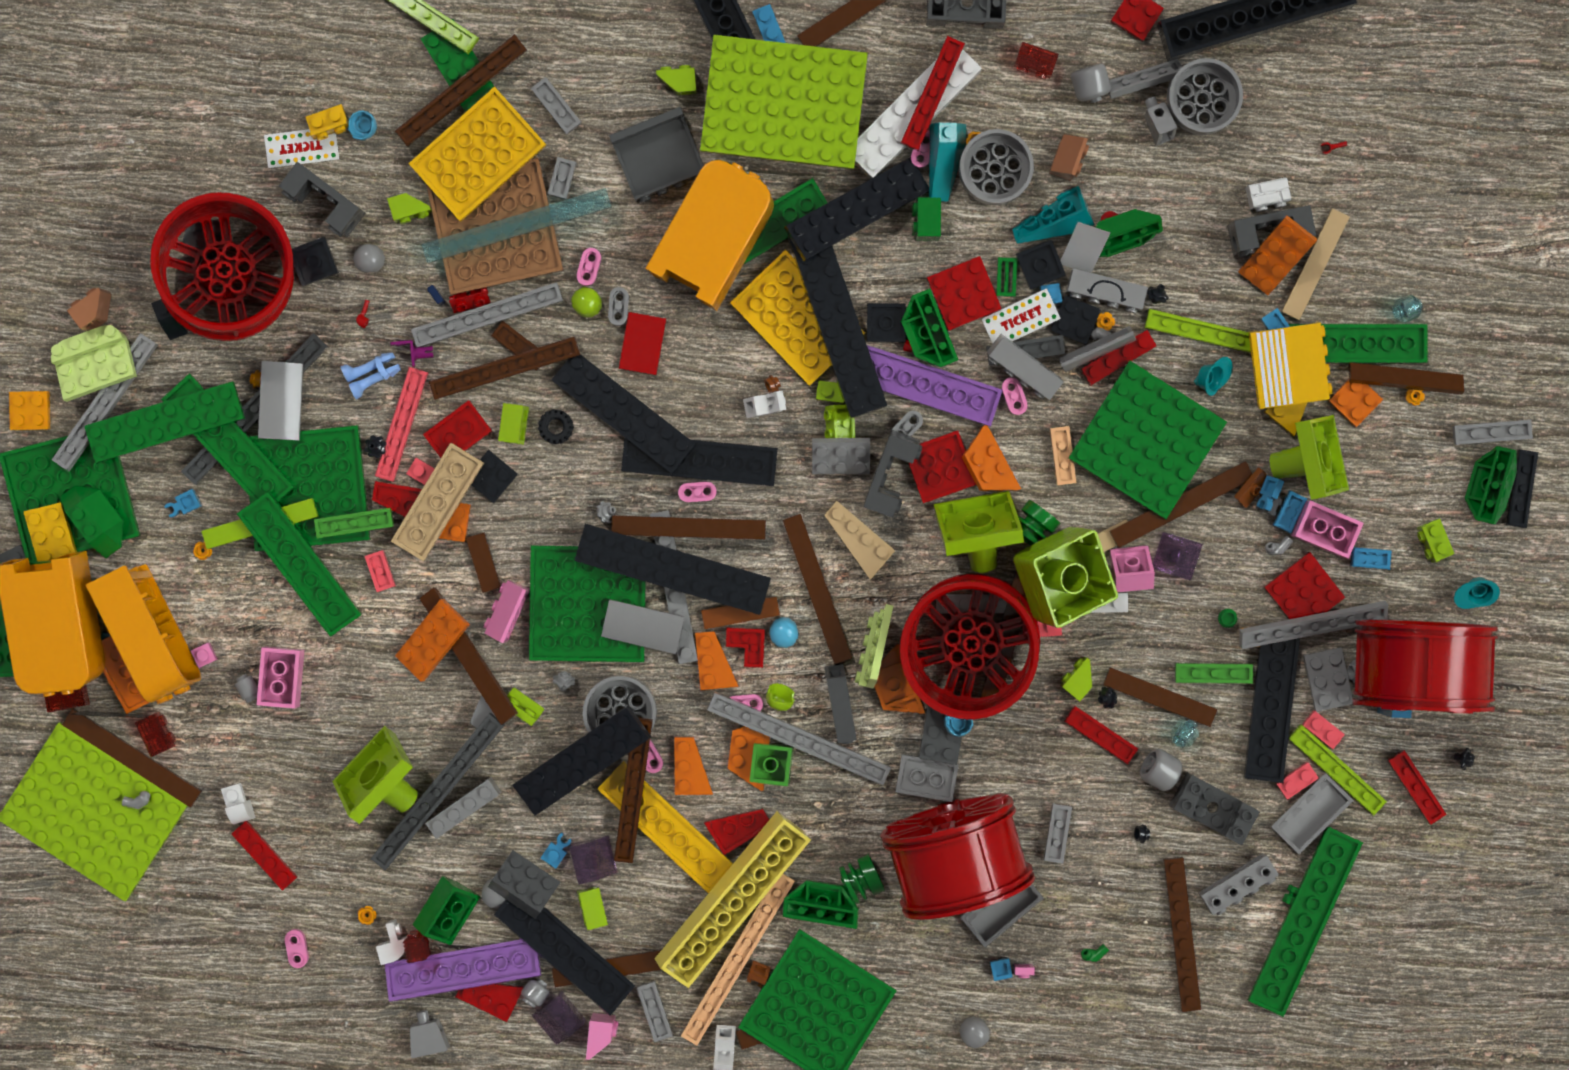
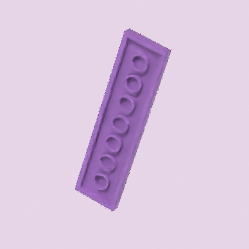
(935, 387)
(461, 970)

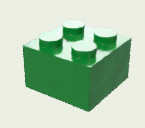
(928, 219)

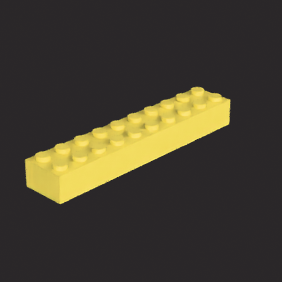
(732, 899)

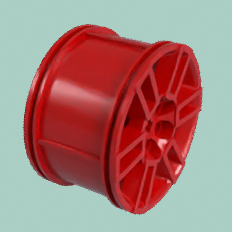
(201, 210)
(1425, 666)
(964, 705)
(957, 857)

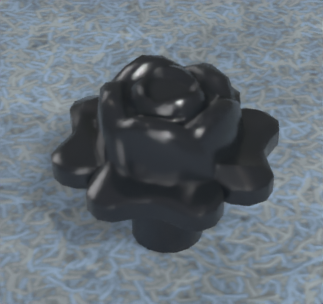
(1157, 294)
(375, 446)
(1107, 697)
(1465, 759)

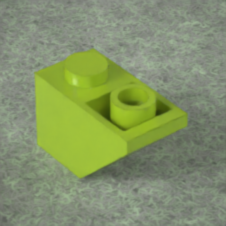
(680, 81)
(407, 207)
(1079, 680)

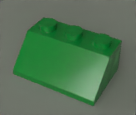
(446, 911)

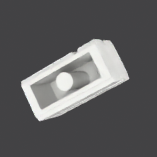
(1268, 193)

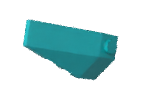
(946, 148)
(1056, 219)

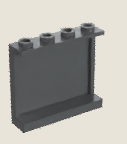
(657, 155)

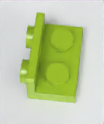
(838, 422)
(1435, 541)
(527, 708)

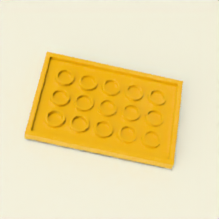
(477, 154)
(783, 316)

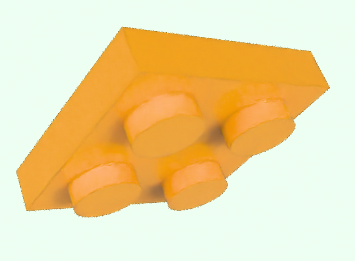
(29, 410)

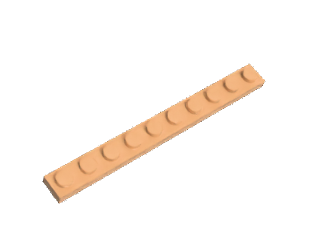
(736, 960)

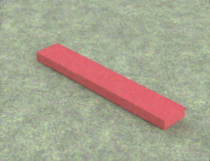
(401, 424)

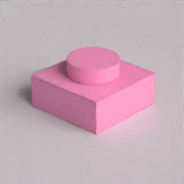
(204, 655)
(1023, 970)

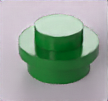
(1227, 618)

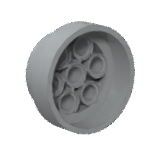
(1212, 73)
(1014, 149)
(606, 688)

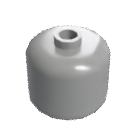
(1091, 83)
(1161, 770)

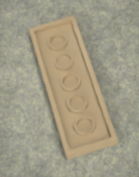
(437, 502)

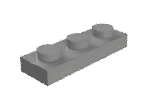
(556, 105)
(1057, 833)
(654, 1011)

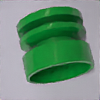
(1036, 522)
(861, 879)

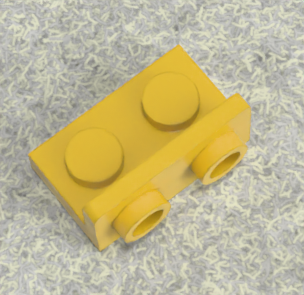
(327, 122)

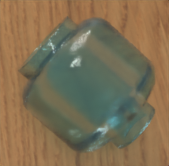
(1407, 308)
(1184, 733)

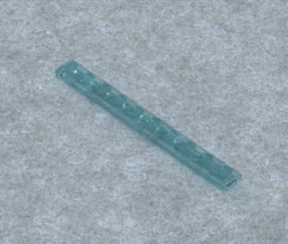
(516, 225)

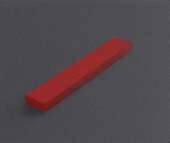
(932, 93)

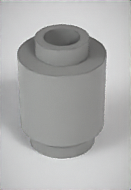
(247, 688)

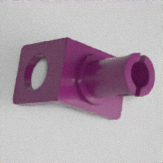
(416, 352)

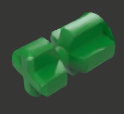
(1289, 898)

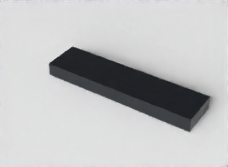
(1522, 489)

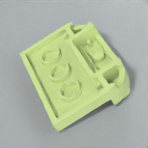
(92, 361)
(875, 647)

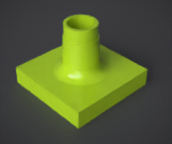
(1316, 458)
(978, 527)
(375, 777)

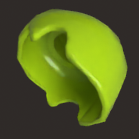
(586, 302)
(780, 697)

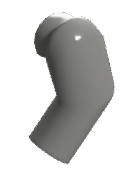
(1099, 333)
(1278, 548)
(137, 803)

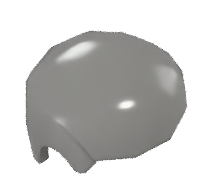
(368, 258)
(490, 897)
(974, 1032)

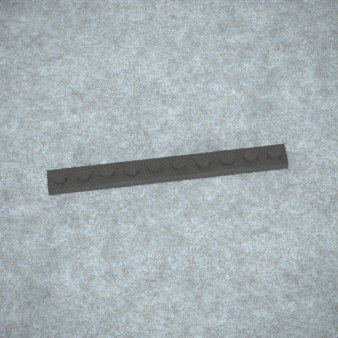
(204, 461)
(437, 791)

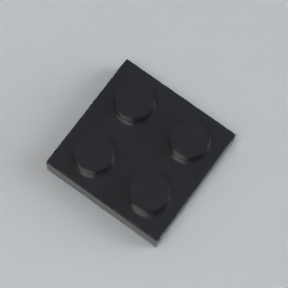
(314, 261)
(1040, 264)
(1076, 320)
(885, 322)
(493, 477)

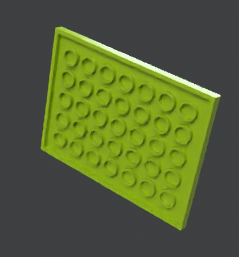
(783, 102)
(76, 812)

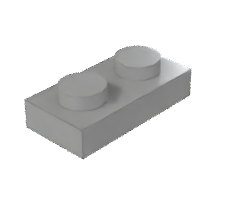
(562, 178)

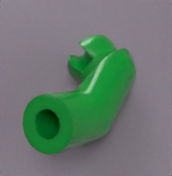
(1094, 955)

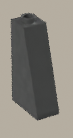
(840, 703)

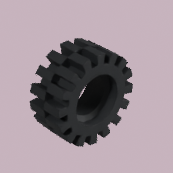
(544, 426)

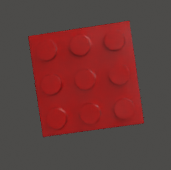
(964, 293)
(941, 467)
(1304, 589)

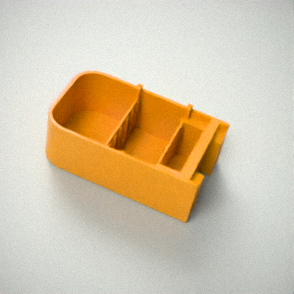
(713, 231)
(51, 624)
(145, 633)

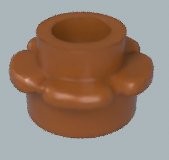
(772, 384)

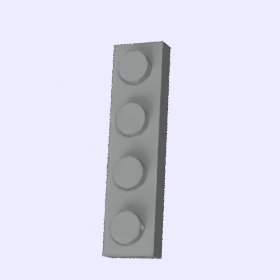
(1144, 78)
(1492, 432)

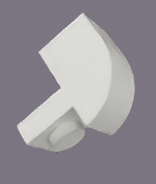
(764, 404)
(237, 807)
(392, 949)
(724, 1047)

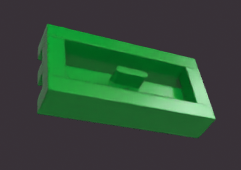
(1006, 276)

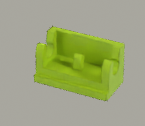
(513, 423)
(592, 908)

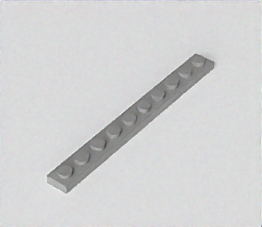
(798, 738)

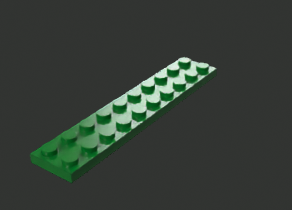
(1305, 921)

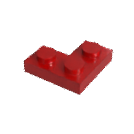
(751, 640)

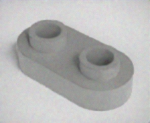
(618, 306)
(906, 427)

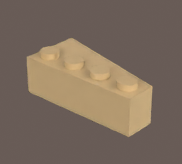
(861, 541)

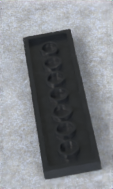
(856, 209)
(623, 413)
(711, 462)
(1271, 711)
(581, 760)
(568, 955)

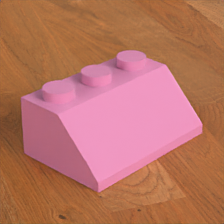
(506, 611)

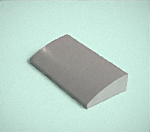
(1097, 348)
(280, 400)
(642, 626)
(1312, 813)
(995, 919)

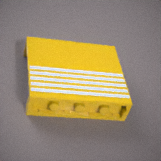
(1290, 365)

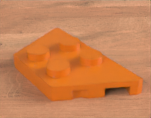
(988, 464)
(893, 687)
(742, 751)

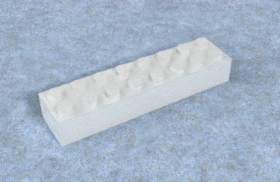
(882, 139)

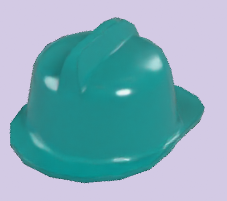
(1214, 376)
(1476, 593)

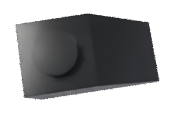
(167, 322)

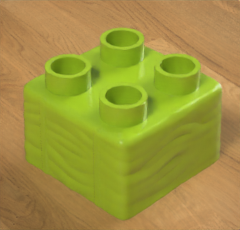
(1065, 576)

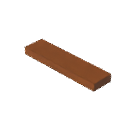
(729, 615)

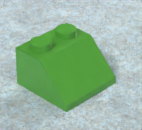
(771, 764)

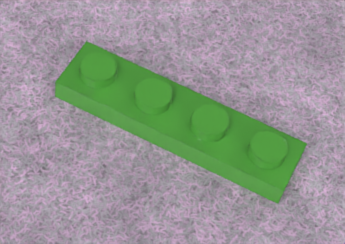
(353, 523)
(1213, 673)

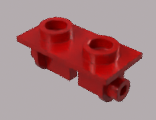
(462, 302)

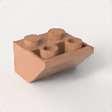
(1068, 157)
(91, 310)

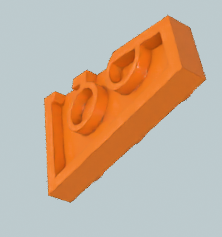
(712, 663)
(689, 769)

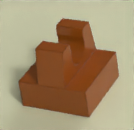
(758, 973)

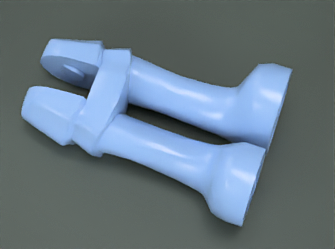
(353, 373)

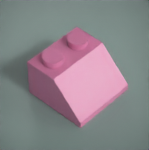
(1132, 568)
(601, 1031)

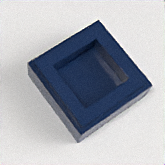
(436, 295)

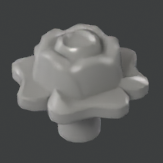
(605, 511)
(563, 680)

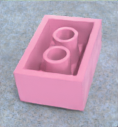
(1327, 529)
(280, 677)

